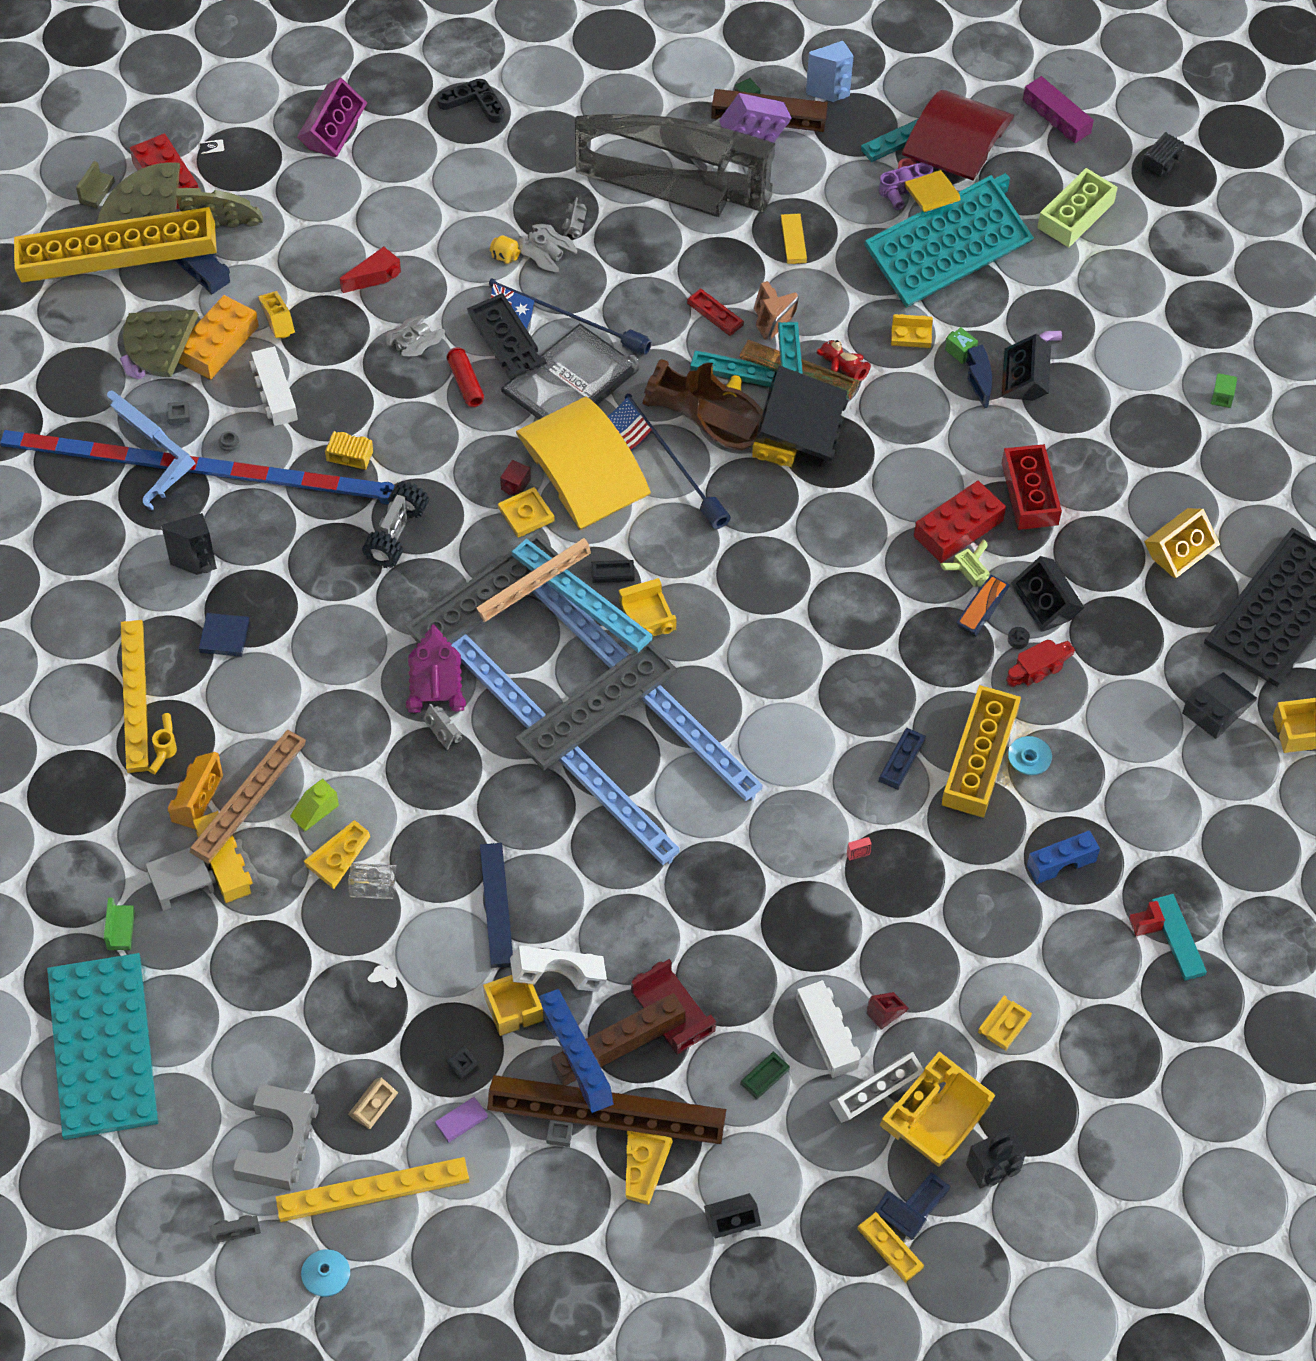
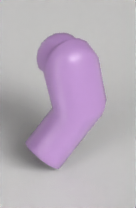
(1051, 335)

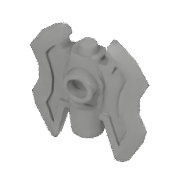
(545, 246)
(413, 336)

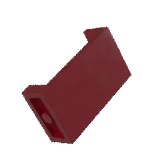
(661, 982)

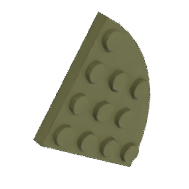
(143, 194)
(225, 207)
(158, 339)

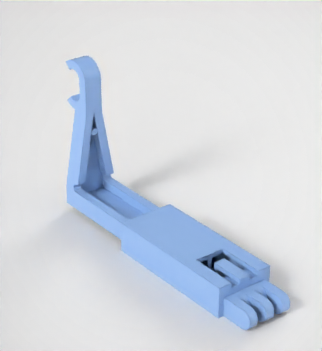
(156, 436)

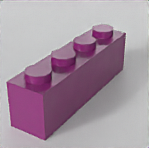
(1058, 109)

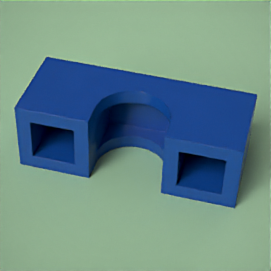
(1047, 862)

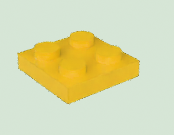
(526, 512)

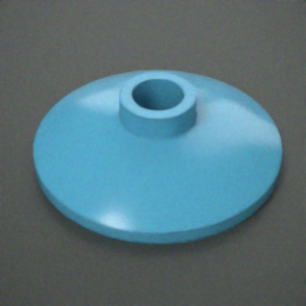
(1031, 748)
(325, 1283)

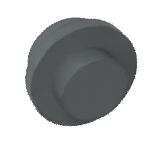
(228, 441)

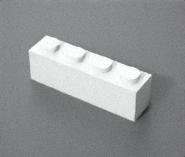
(274, 386)
(828, 1029)
(876, 1087)

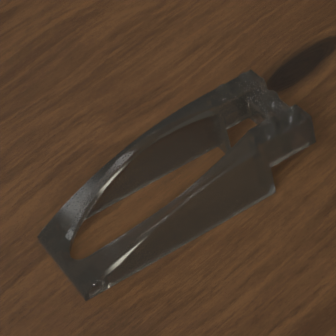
(697, 140)

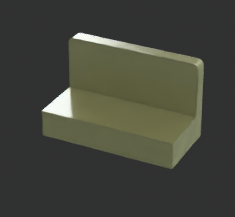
(94, 186)

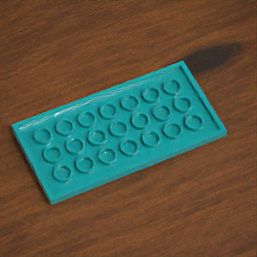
(948, 241)
(102, 1046)

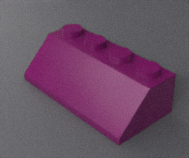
(332, 118)

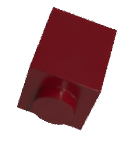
(515, 478)

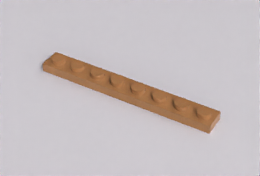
(247, 796)

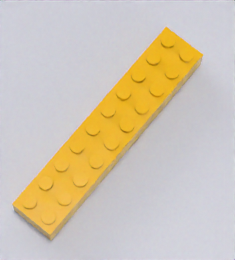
(115, 244)

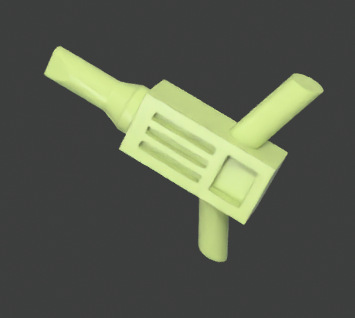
(970, 565)

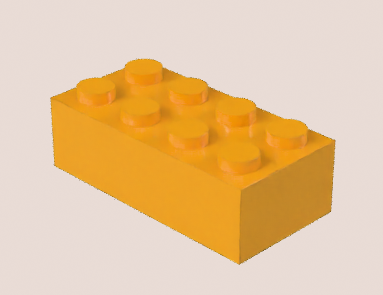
(218, 336)

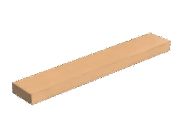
(534, 580)

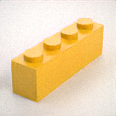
(226, 865)

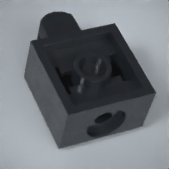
(996, 1158)

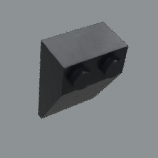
(1218, 704)

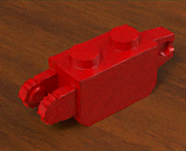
(1039, 662)

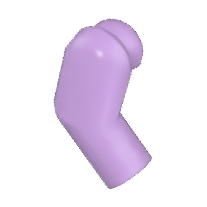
(131, 369)

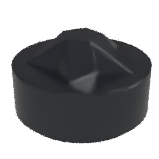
(1018, 637)

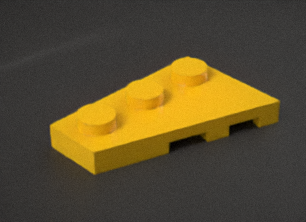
(338, 854)
(644, 1164)

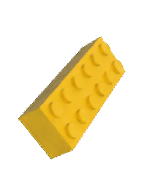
(981, 751)

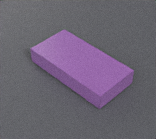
(461, 1119)

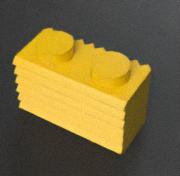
(349, 450)

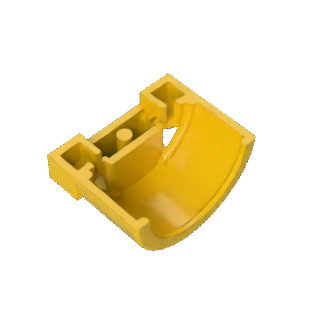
(934, 1120)

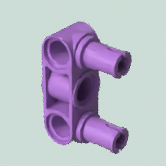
(893, 182)

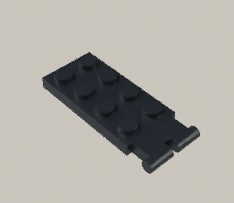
(506, 335)

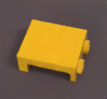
(774, 452)
(648, 607)

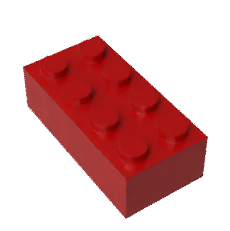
(158, 151)
(1031, 487)
(959, 521)

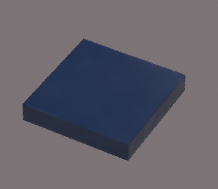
(224, 634)

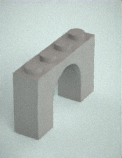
(280, 1167)

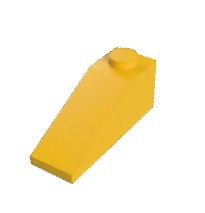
(277, 314)

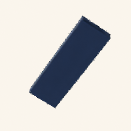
(902, 758)

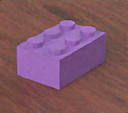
(756, 117)

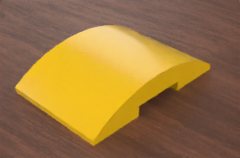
(585, 461)

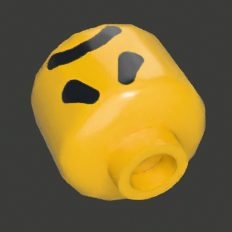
(504, 249)

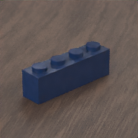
(206, 271)

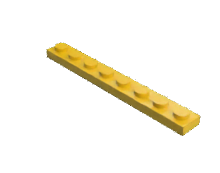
(134, 696)
(372, 1189)

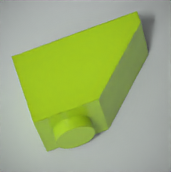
(315, 805)

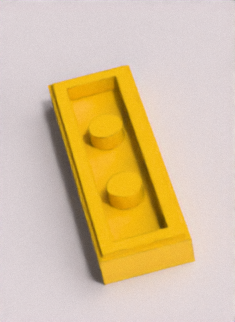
(793, 238)
(890, 1247)

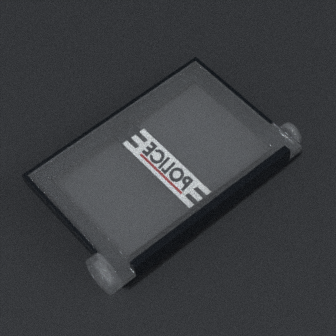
(575, 368)

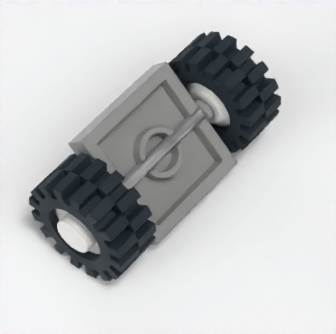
(403, 501)

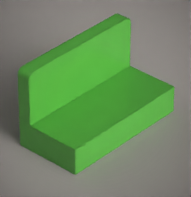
(118, 926)

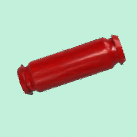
(465, 377)

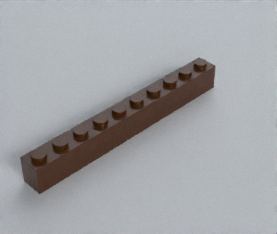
(626, 1113)

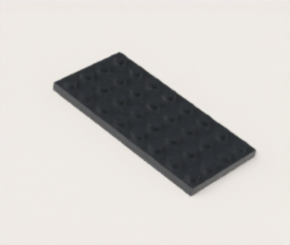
(1274, 613)

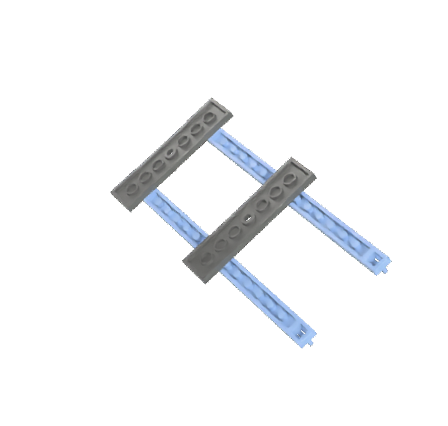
(562, 730)

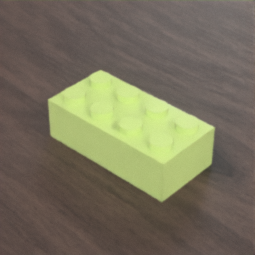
(1077, 207)

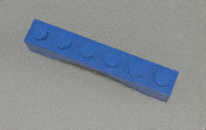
(585, 1067)

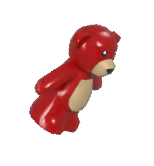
(848, 363)

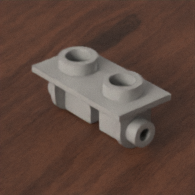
(571, 225)
(437, 721)

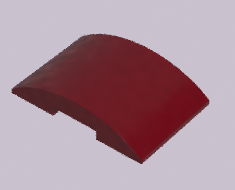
(956, 134)

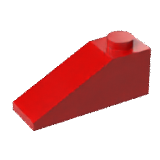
(373, 271)

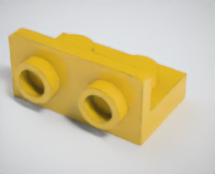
(911, 331)

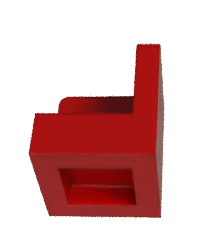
(1148, 921)

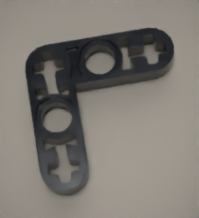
(477, 94)

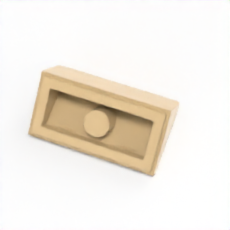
(373, 1103)

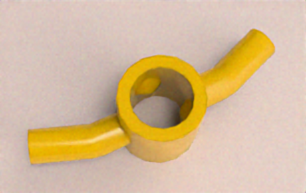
(160, 737)

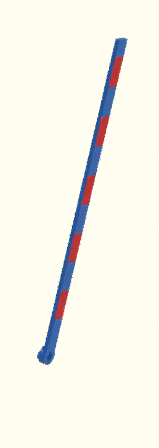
(202, 465)

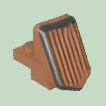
(773, 309)

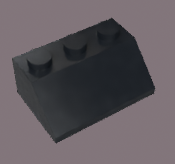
(1026, 369)
(189, 544)
(1047, 594)

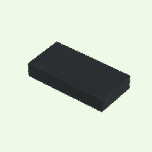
(612, 571)

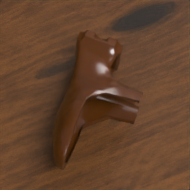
(700, 397)

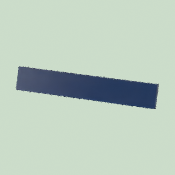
(496, 904)

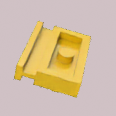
(1005, 1023)

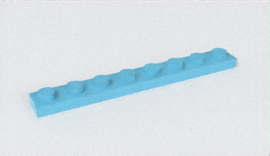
(586, 598)

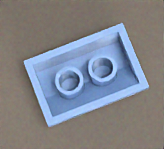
(830, 72)

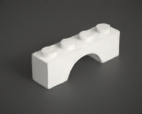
(584, 970)

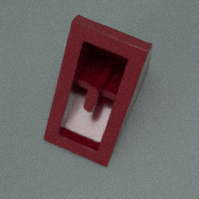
(885, 1008)

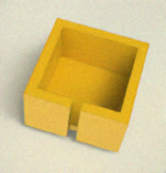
(1296, 724)
(512, 1004)

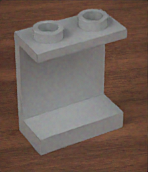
(178, 875)

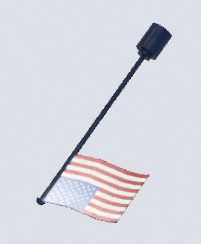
(635, 428)

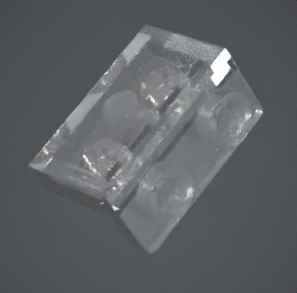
(372, 881)

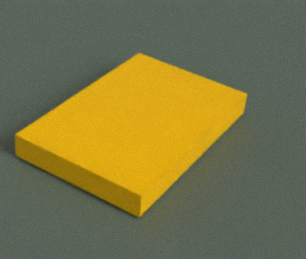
(932, 191)

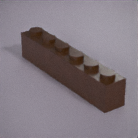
(804, 113)
(626, 1035)

